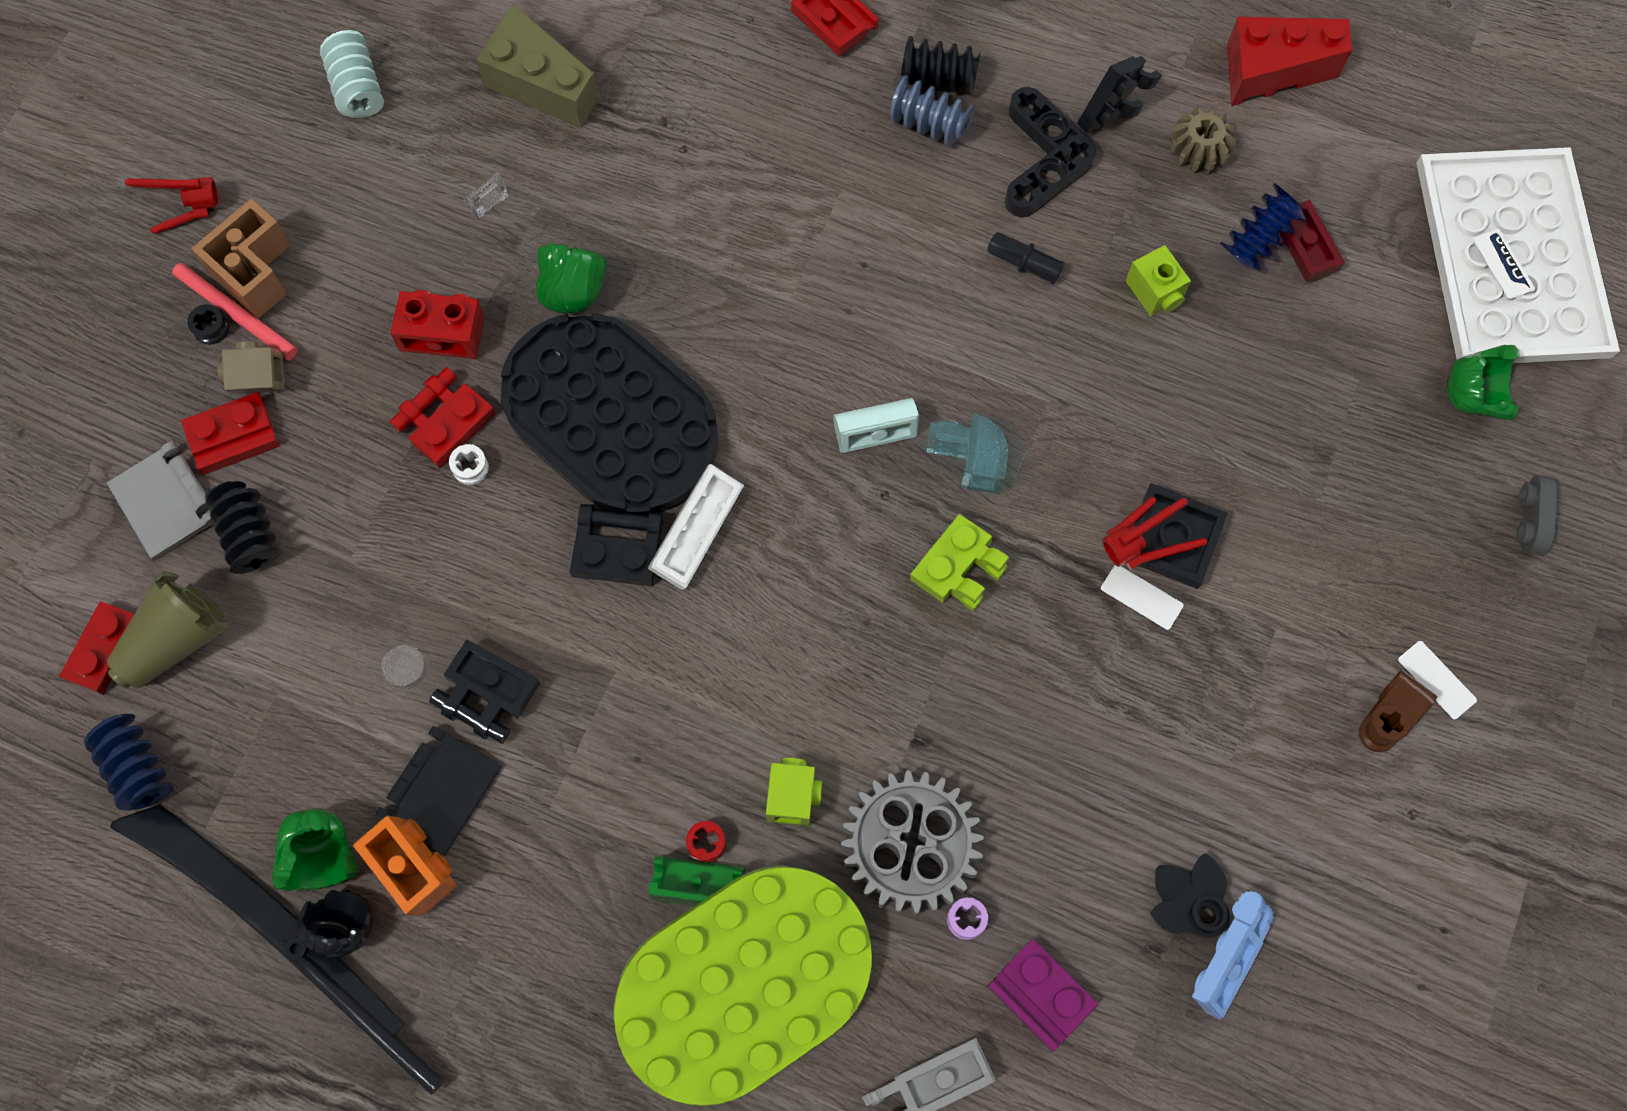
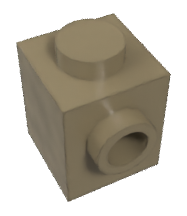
(251, 368)

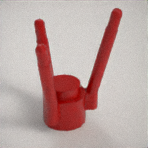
(195, 193)
(1125, 543)

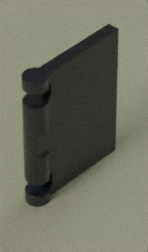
(441, 789)

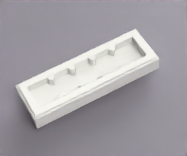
(695, 527)

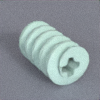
(351, 74)

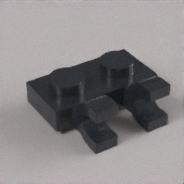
(1111, 95)

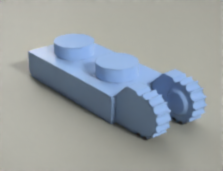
(1234, 955)

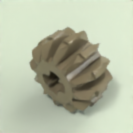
(1202, 139)

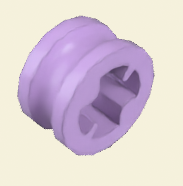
(969, 932)

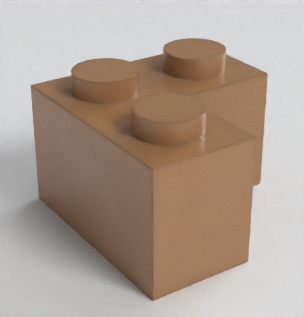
(240, 254)

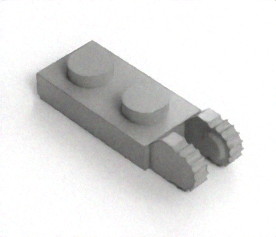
(939, 1080)

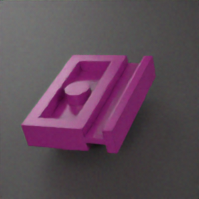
(1042, 995)

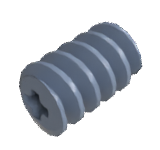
(930, 113)

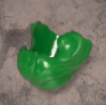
(569, 278)
(1481, 383)
(312, 852)

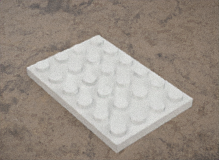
(1544, 220)

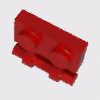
(450, 424)

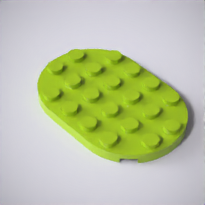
(742, 985)

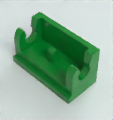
(688, 880)

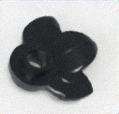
(1189, 892)

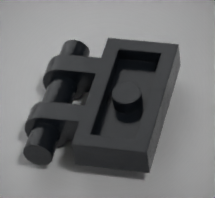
(490, 679)

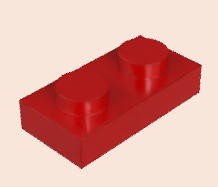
(88, 660)

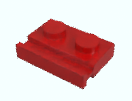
(836, 22)
(230, 433)

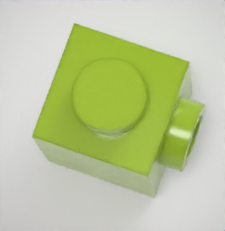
(1158, 281)
(792, 792)

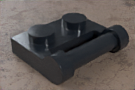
(612, 557)

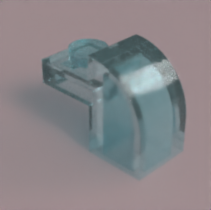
(981, 447)

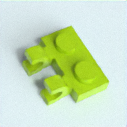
(951, 558)

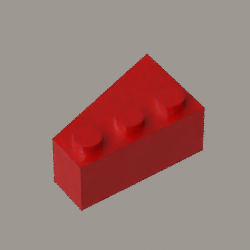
(1284, 53)

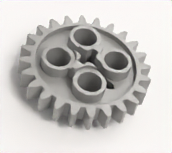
(949, 850)

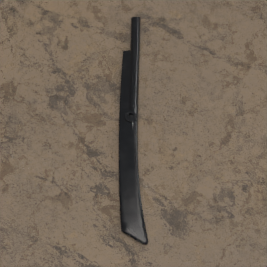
(203, 863)

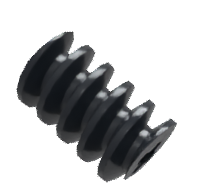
(940, 65)
(241, 526)

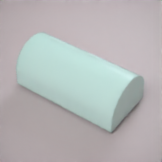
(876, 425)

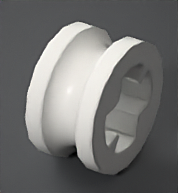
(468, 453)

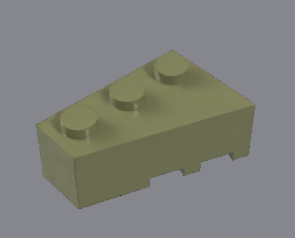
(536, 70)

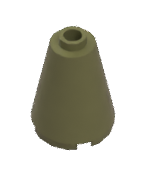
(164, 631)

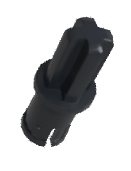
(1025, 257)

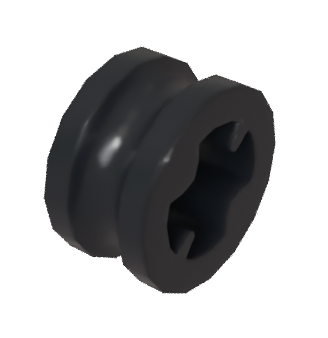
(206, 314)

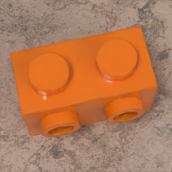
(406, 865)

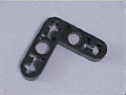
(1057, 150)

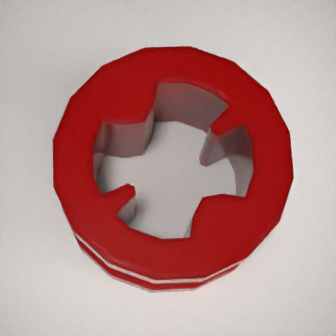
(710, 829)

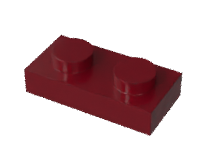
(1312, 246)

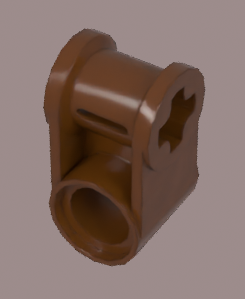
(1399, 709)

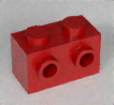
(437, 324)

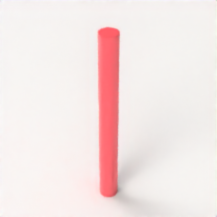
(234, 311)

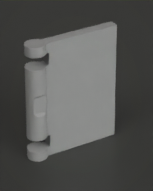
(162, 501)

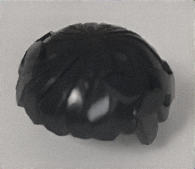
(335, 924)

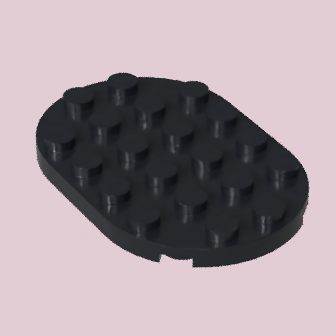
(609, 413)

